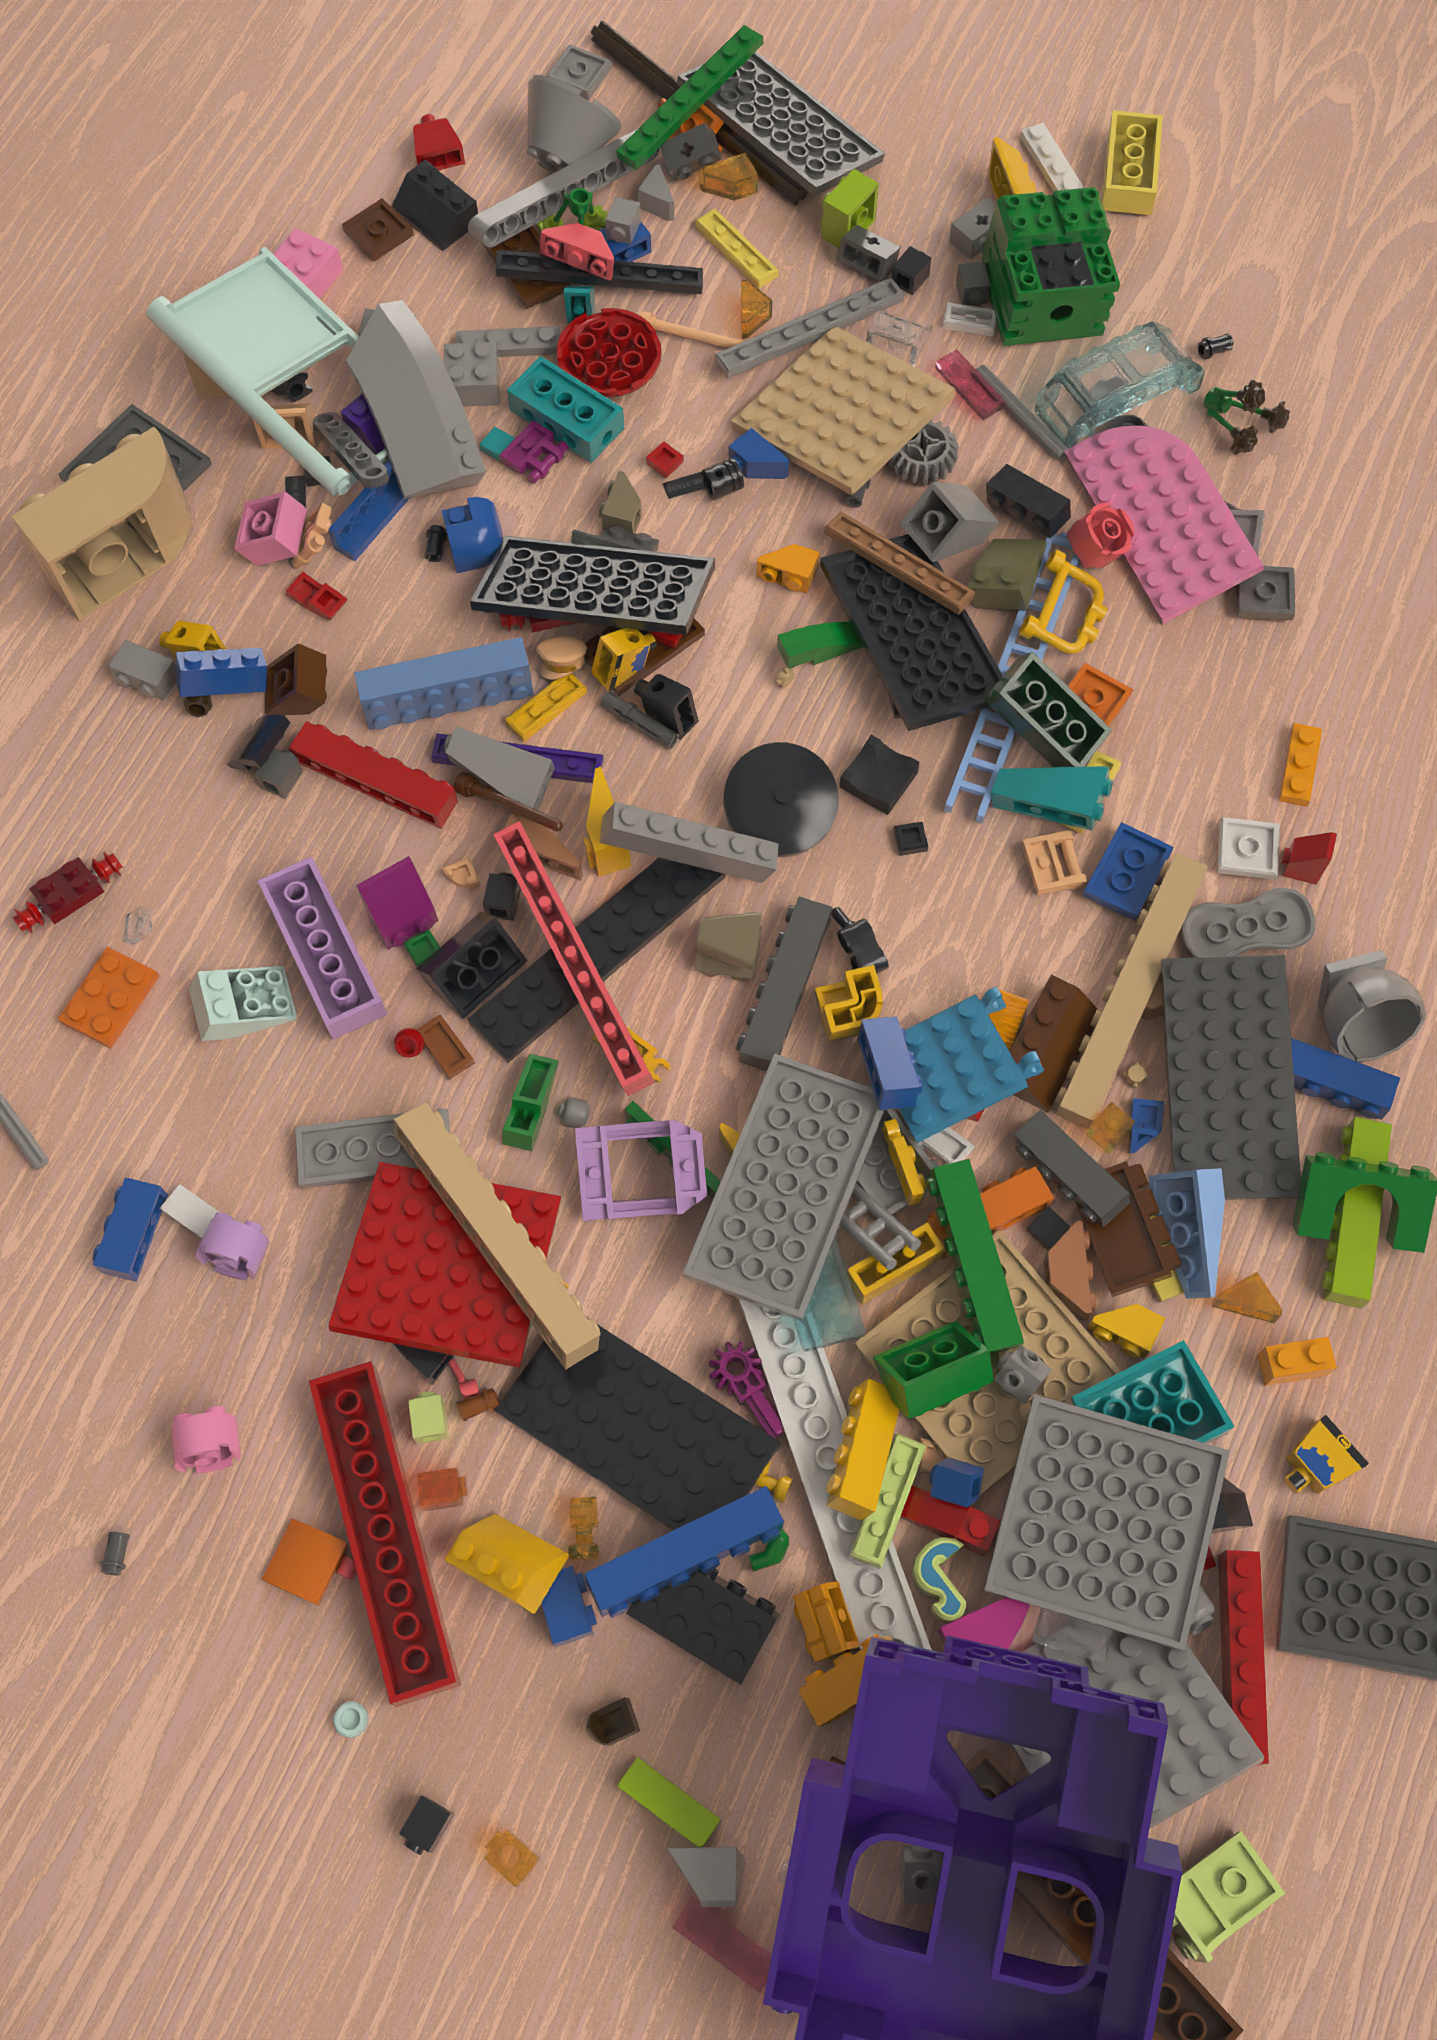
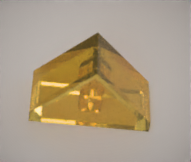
(755, 309)
(1251, 1299)

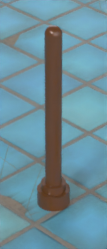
(468, 785)

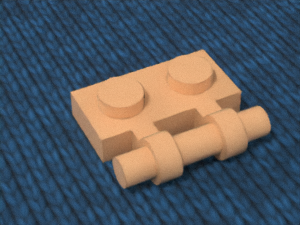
(311, 538)

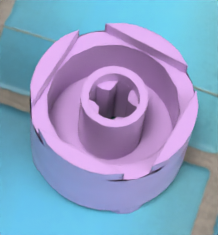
(233, 1246)

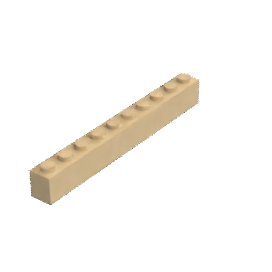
(1131, 992)
(497, 1235)

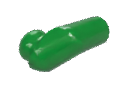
(773, 1553)

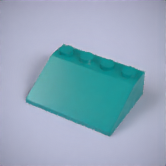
(1162, 1394)

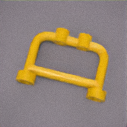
(1094, 612)

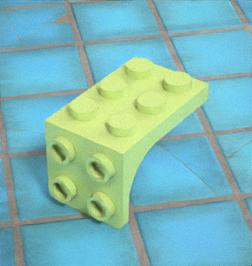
(1221, 1897)

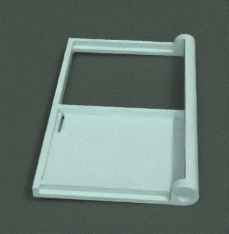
(253, 335)

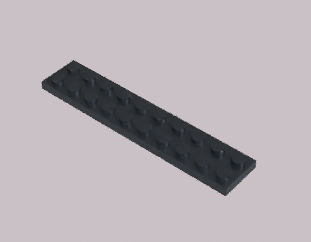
(611, 937)

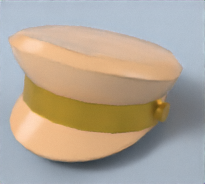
(560, 656)

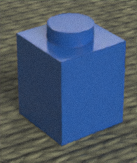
(956, 1481)

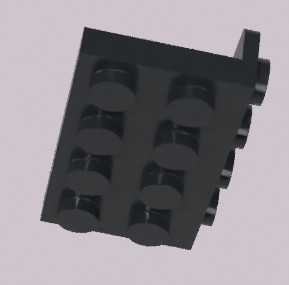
(711, 1621)

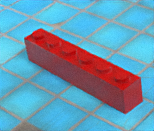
(374, 774)
(1243, 1642)

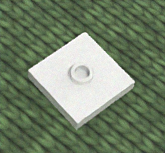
(1248, 848)

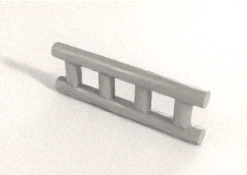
(883, 1221)

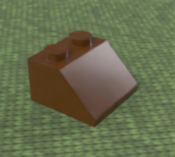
(296, 682)

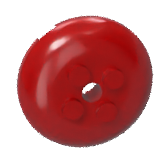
(610, 351)

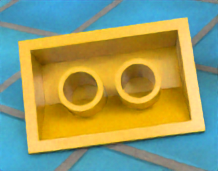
(1008, 171)
(507, 1560)

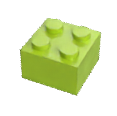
(849, 205)

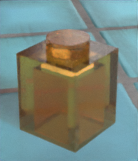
(441, 1489)

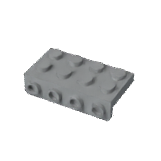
(878, 1173)

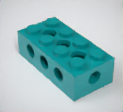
(566, 408)

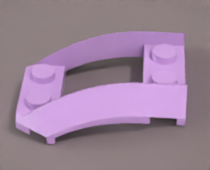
(595, 1170)

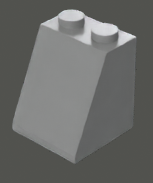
(948, 520)

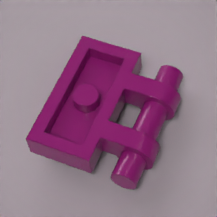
(528, 447)

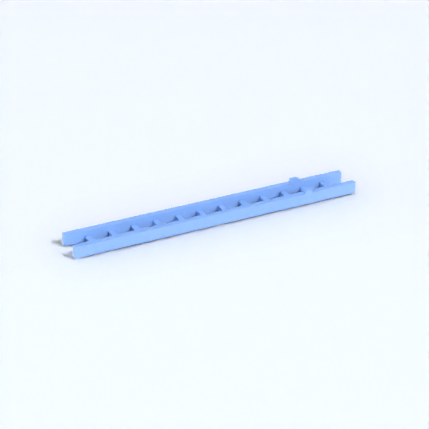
(986, 714)

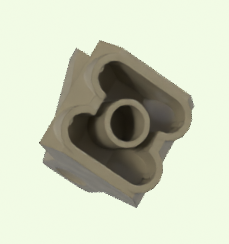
(729, 945)

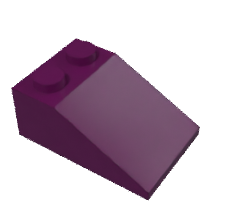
(397, 903)

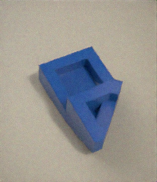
(1148, 1122)

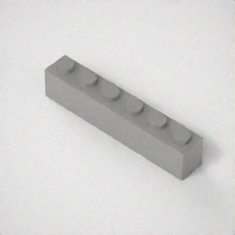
(688, 842)

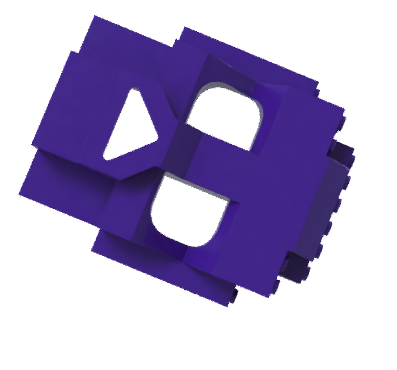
(1068, 1821)

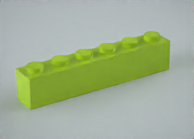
(1356, 1219)

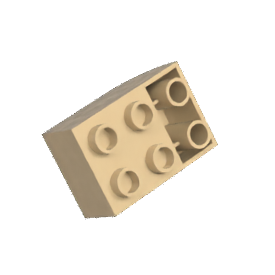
(83, 531)

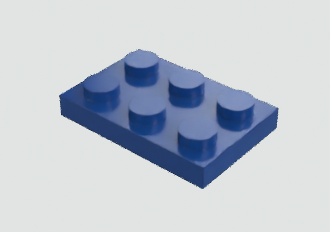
(1127, 871)

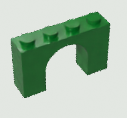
(1328, 1178)

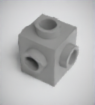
(1021, 1373)

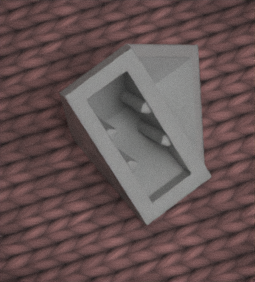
(712, 1873)

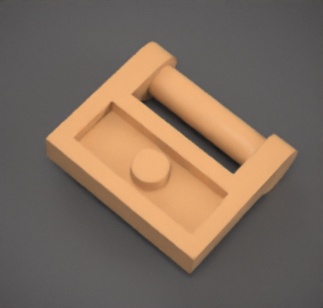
(1045, 864)

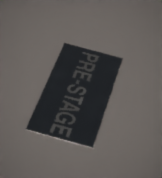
(684, 485)
(296, 488)

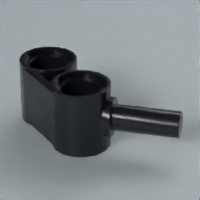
(861, 941)

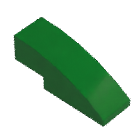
(817, 643)
(529, 1102)

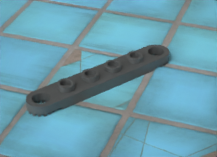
(351, 450)

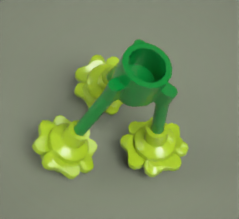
(580, 205)

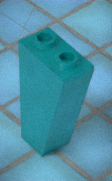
(1054, 793)

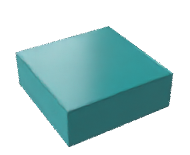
(495, 442)

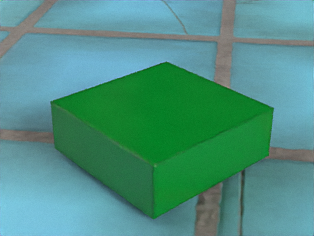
(421, 947)

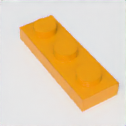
(1300, 764)

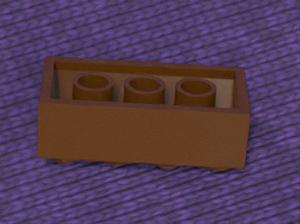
(1055, 1034)

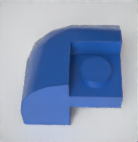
(473, 533)

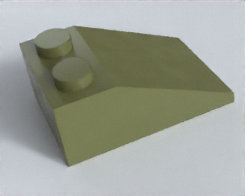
(1007, 574)

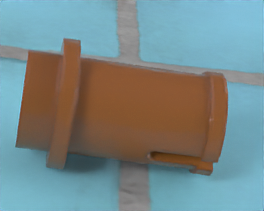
(478, 1404)

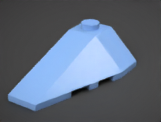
(1193, 1214)

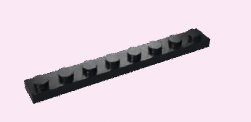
(625, 273)

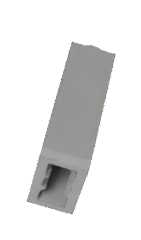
(501, 766)

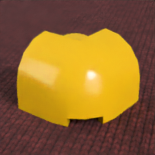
(849, 1002)

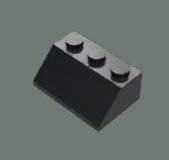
(434, 205)
(472, 964)

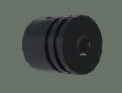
(722, 479)

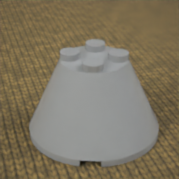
(565, 124)

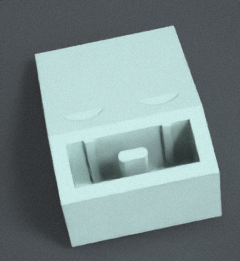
(240, 1001)

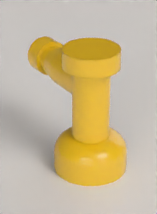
(777, 1486)

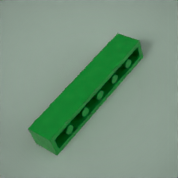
(975, 1256)

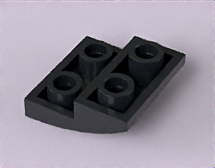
(259, 742)

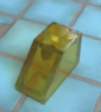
(730, 178)

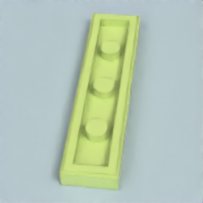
(878, 1528)

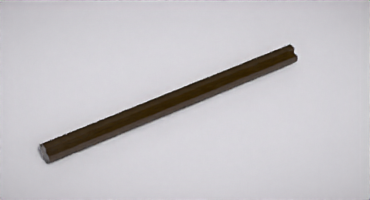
(665, 86)

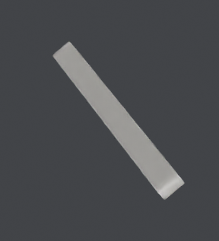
(547, 195)

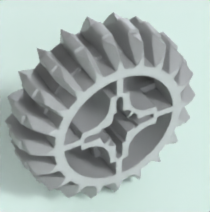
(938, 458)

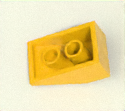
(602, 856)

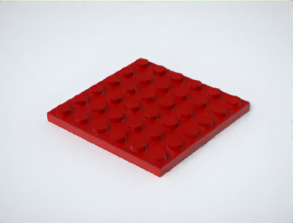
(424, 1280)

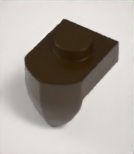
(612, 1723)

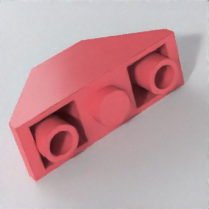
(578, 247)

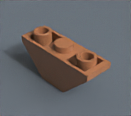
(1069, 1272)

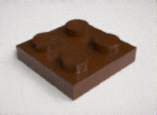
(378, 229)

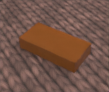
(445, 1047)

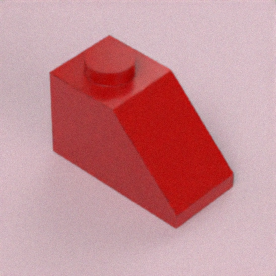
(1308, 857)

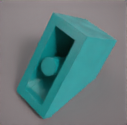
(579, 301)

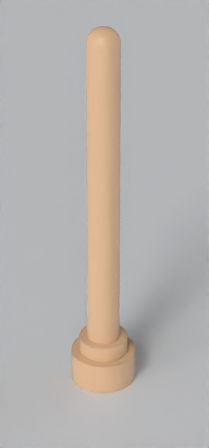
(688, 332)

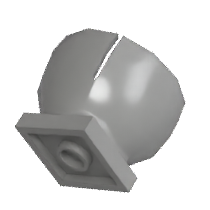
(1368, 1007)

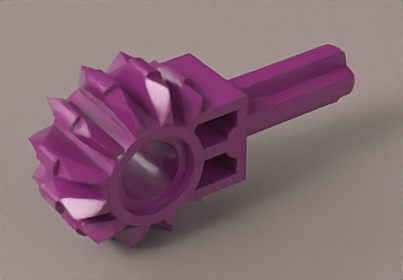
(746, 1386)

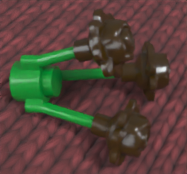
(1251, 398)

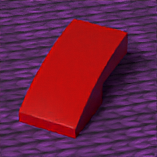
(316, 597)

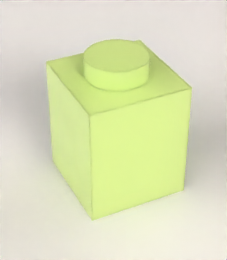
(428, 1418)

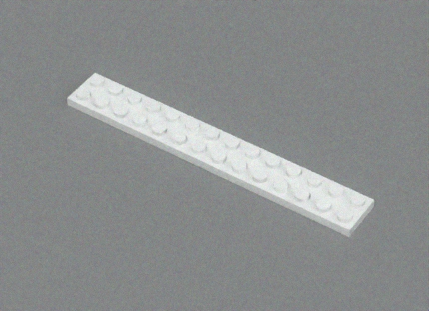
(812, 1424)

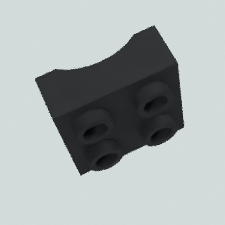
(879, 775)

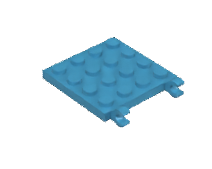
(962, 1065)

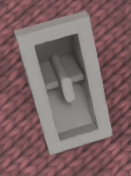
(655, 195)

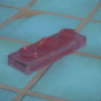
(970, 384)
(724, 1943)

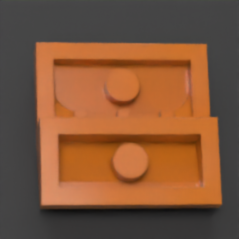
(305, 1561)

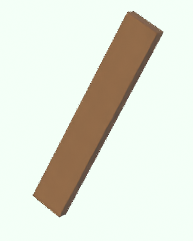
(899, 562)

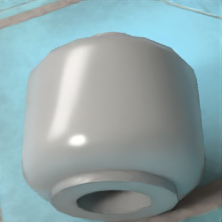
(574, 1112)

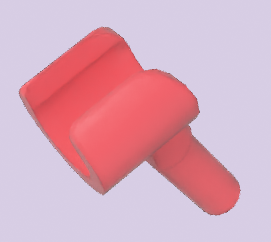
(467, 1388)
(347, 1568)

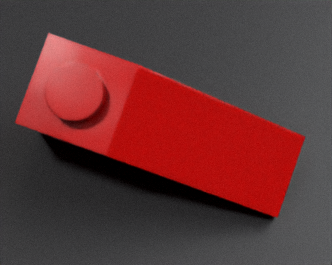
(950, 1520)

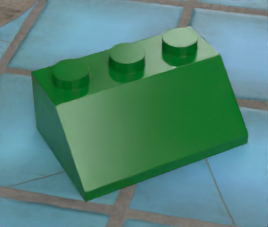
(934, 1369)

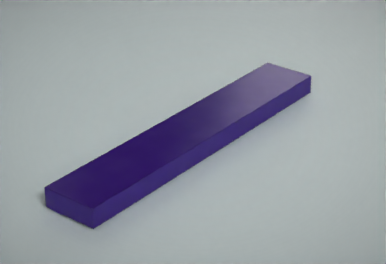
(568, 764)

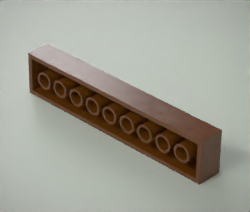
(1184, 2004)

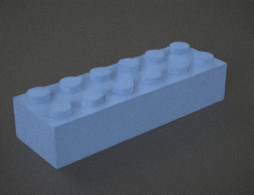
(444, 683)

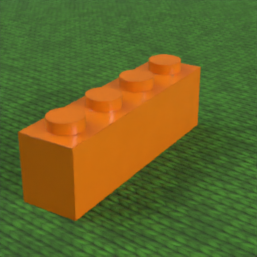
(1007, 1202)

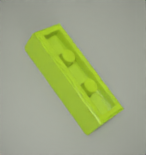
(669, 1803)

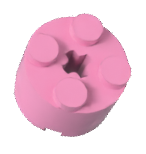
(205, 1440)

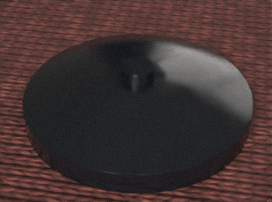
(781, 797)

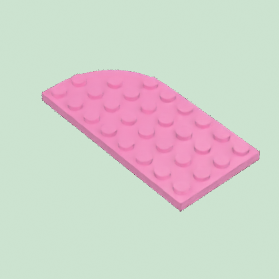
(1183, 530)

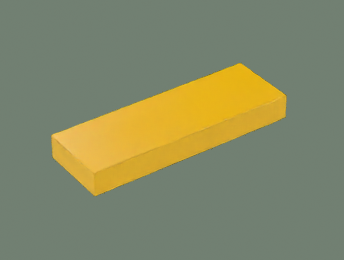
(545, 706)

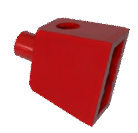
(437, 143)

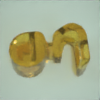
(583, 1519)

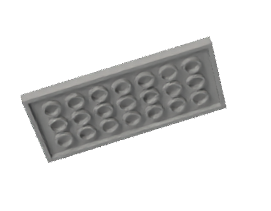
(786, 1188)

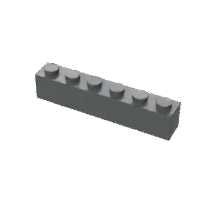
(785, 984)

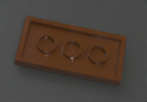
(528, 291)

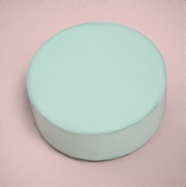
(351, 1719)

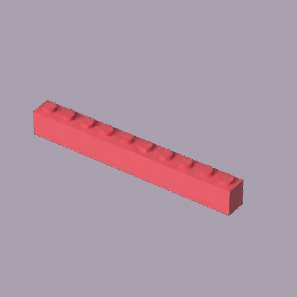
(574, 959)

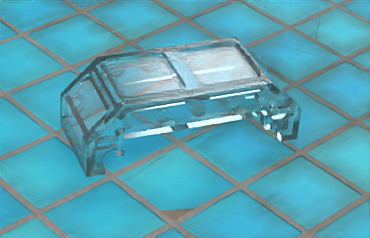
(1115, 381)

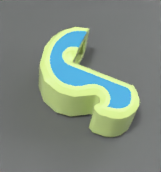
(933, 1581)

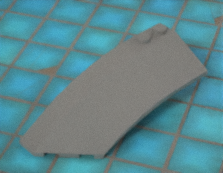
(414, 404)

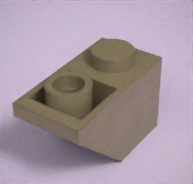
(622, 505)

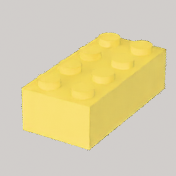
(1132, 162)

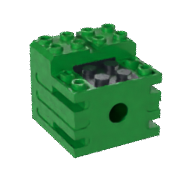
(1050, 266)

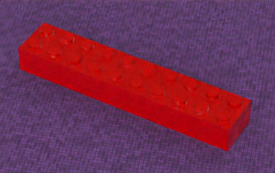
(384, 1535)

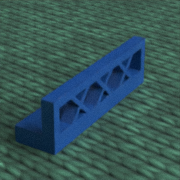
(373, 515)

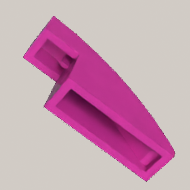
(990, 1625)

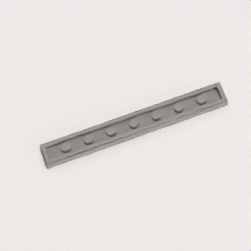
(808, 327)

